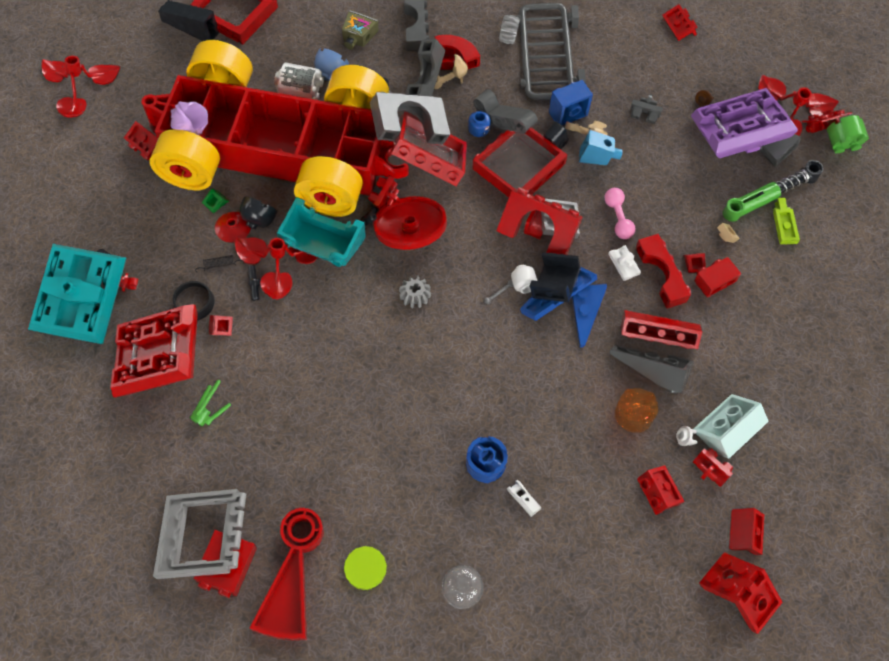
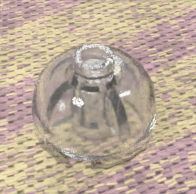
(462, 587)

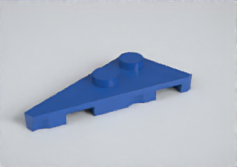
(586, 306)

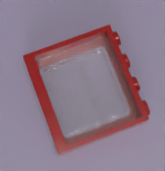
(441, 160)
(519, 161)

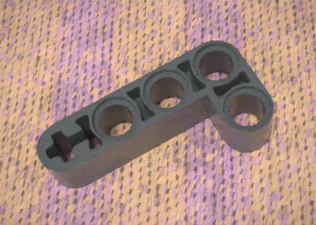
(504, 116)

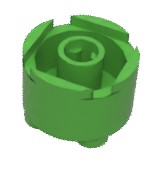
(847, 134)

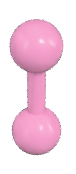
(624, 227)

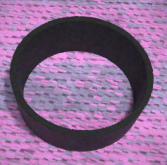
(209, 306)

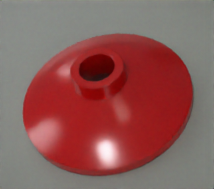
(230, 232)

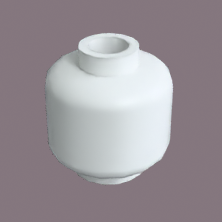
(522, 278)

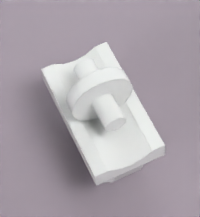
(624, 263)

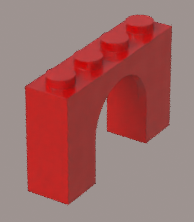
(565, 222)

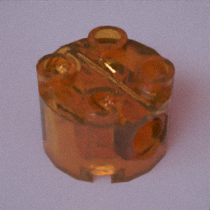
(636, 410)

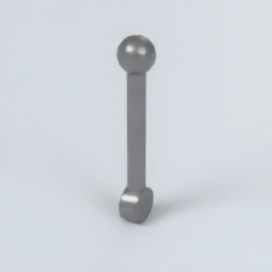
(487, 300)

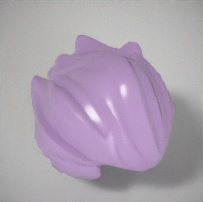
(189, 117)

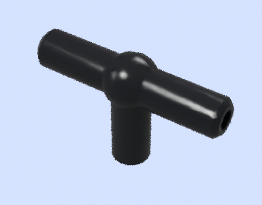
(370, 216)
(253, 282)

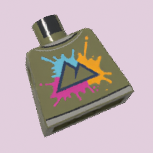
(358, 29)

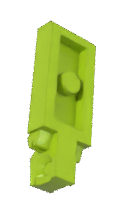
(785, 223)

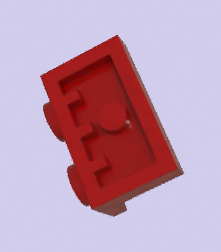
(679, 23)
(141, 139)
(660, 489)

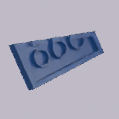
(538, 308)

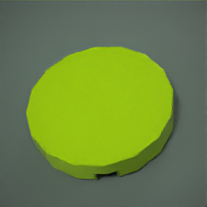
(365, 568)

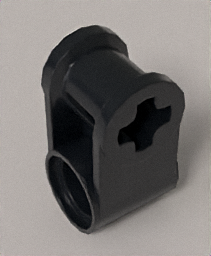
(557, 135)

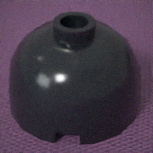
(256, 213)

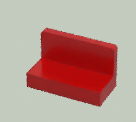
(534, 224)
(747, 530)

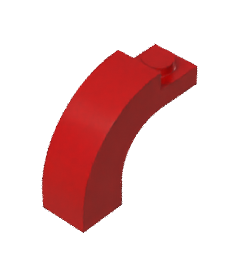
(460, 47)

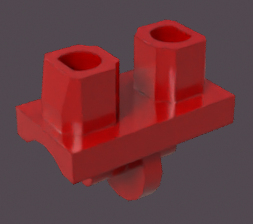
(387, 195)
(711, 467)

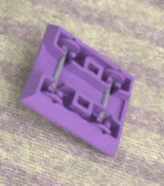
(743, 123)

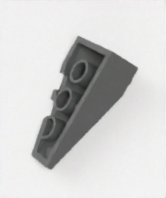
(666, 372)

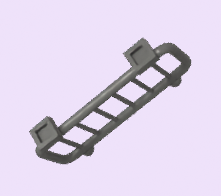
(573, 18)

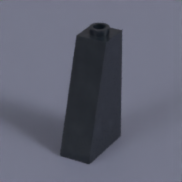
(190, 19)

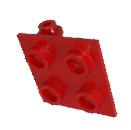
(818, 123)

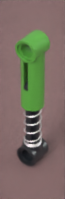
(740, 206)

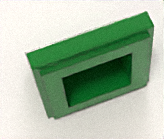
(214, 200)

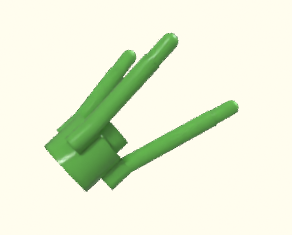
(201, 414)

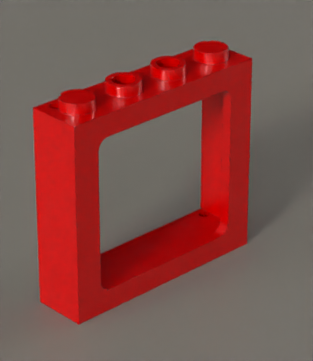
(248, 26)

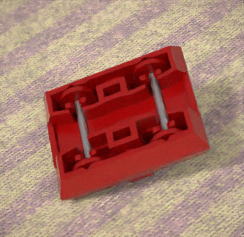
(155, 351)

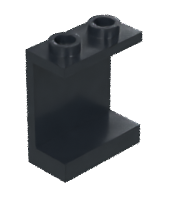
(556, 277)

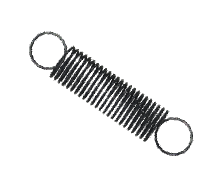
(213, 259)

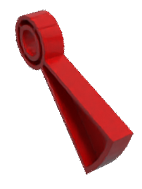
(284, 606)

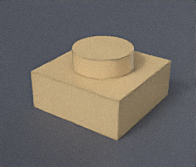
(727, 233)

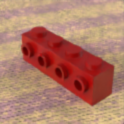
(661, 330)

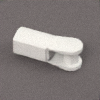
(525, 500)

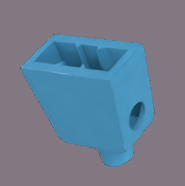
(598, 149)

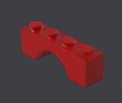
(654, 251)

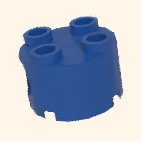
(486, 459)

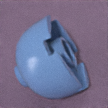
(327, 62)

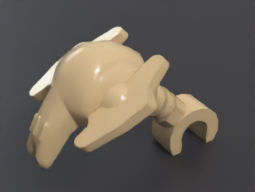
(459, 71)
(596, 126)

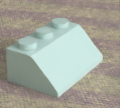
(731, 425)

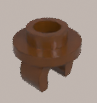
(703, 98)

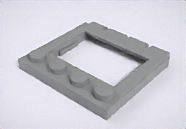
(173, 529)

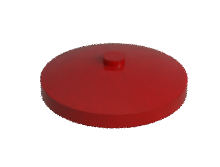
(410, 223)

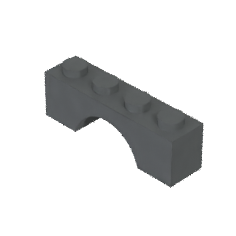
(418, 31)
(431, 58)

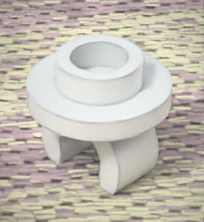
(685, 435)

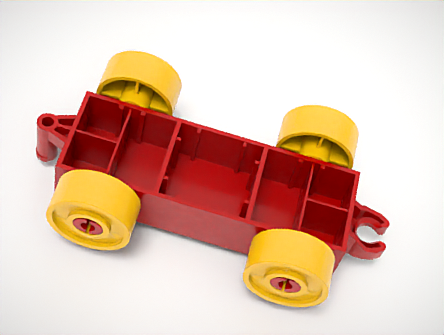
(316, 143)

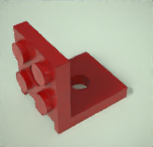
(744, 589)

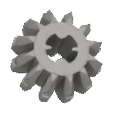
(509, 29)
(422, 292)

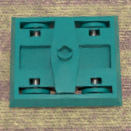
(74, 290)

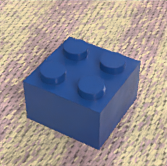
(570, 102)

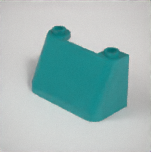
(321, 235)

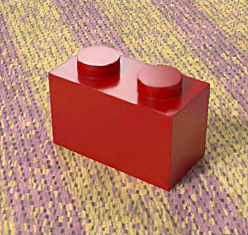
(717, 276)

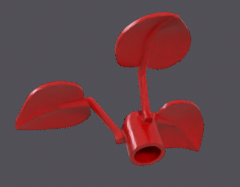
(54, 72)
(815, 102)
(273, 284)

